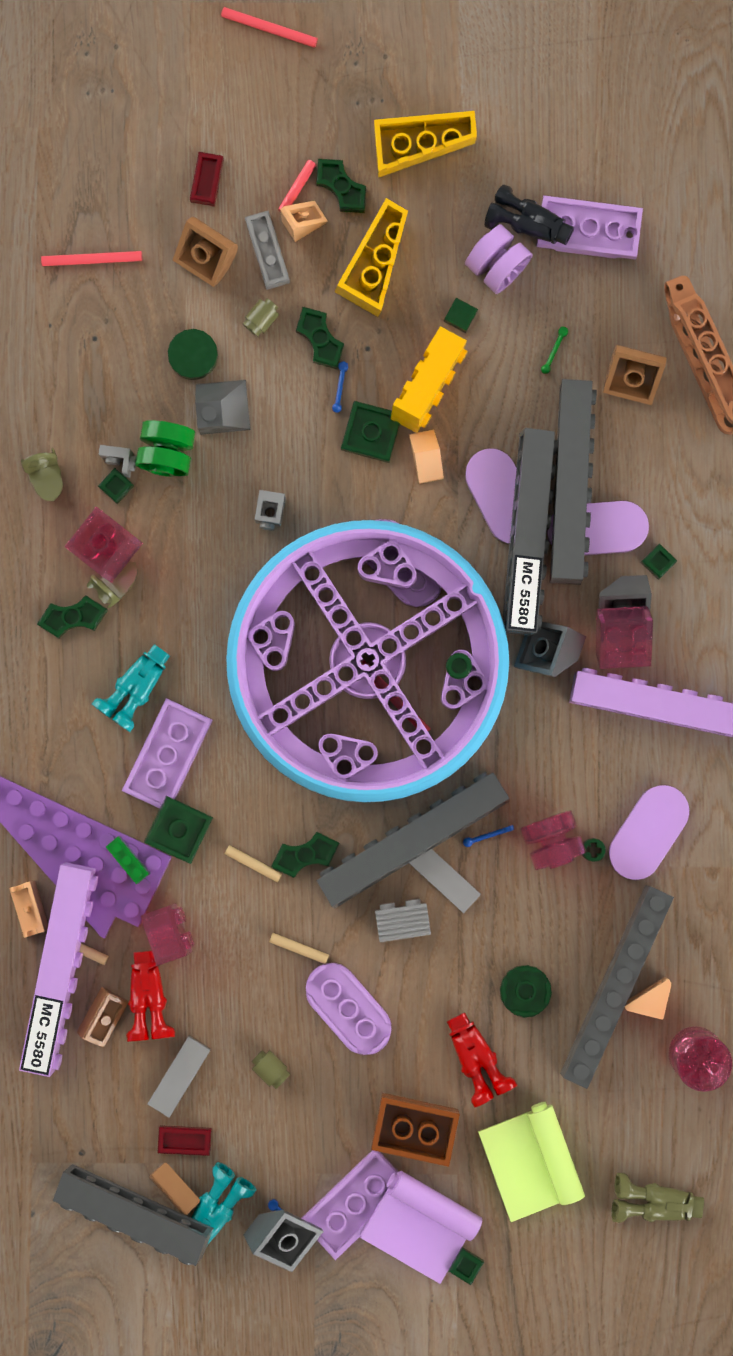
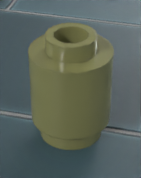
(261, 317)
(270, 1069)

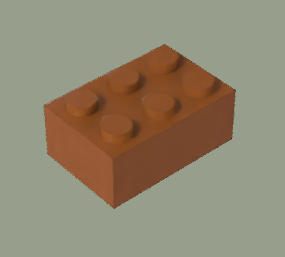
(415, 1129)

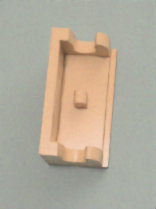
(29, 908)

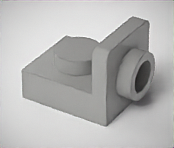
(115, 455)

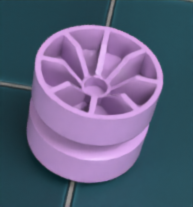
(492, 254)

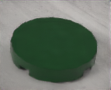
(192, 354)
(525, 991)

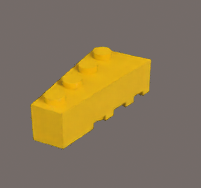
(417, 139)
(371, 266)
(428, 380)

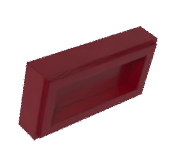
(206, 179)
(184, 1140)

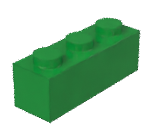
(128, 860)

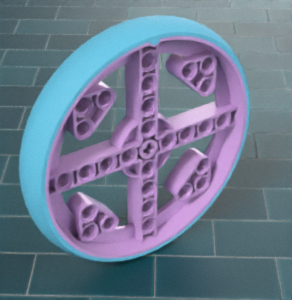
(258, 613)

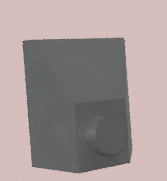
(222, 407)
(626, 592)
(550, 650)
(281, 1238)

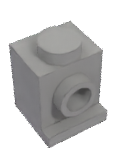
(266, 501)

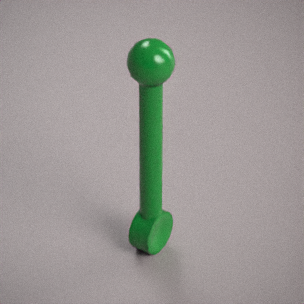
(562, 332)

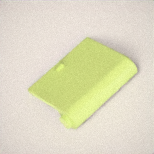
(531, 1162)

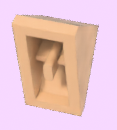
(302, 219)
(426, 456)
(651, 1000)

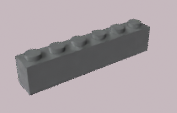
(133, 1215)

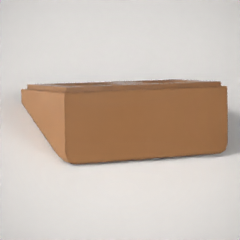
(102, 1017)
(174, 1188)

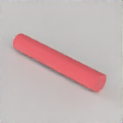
(298, 184)

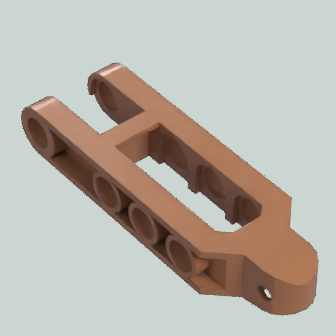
(683, 310)

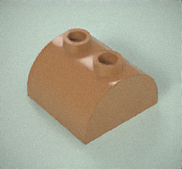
(204, 251)
(634, 374)

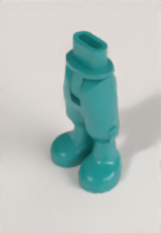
(137, 682)
(217, 1214)

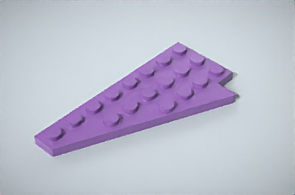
(61, 835)

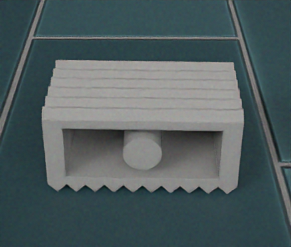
(402, 921)

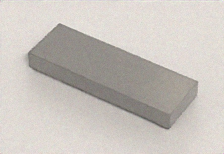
(267, 250)
(446, 880)
(179, 1076)

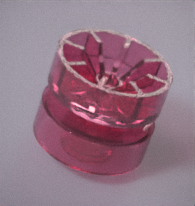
(555, 848)
(700, 1059)

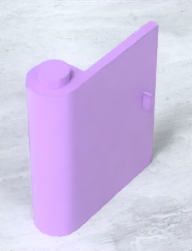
(420, 1226)

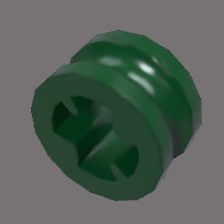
(599, 844)

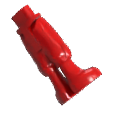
(145, 993)
(474, 1054)

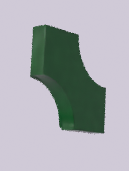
(334, 178)
(314, 328)
(85, 614)
(294, 858)

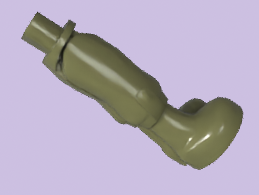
(662, 1203)

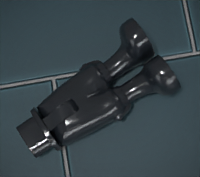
(532, 221)

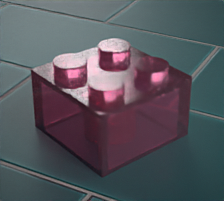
(103, 545)
(624, 637)
(167, 933)

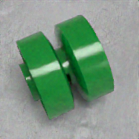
(164, 453)

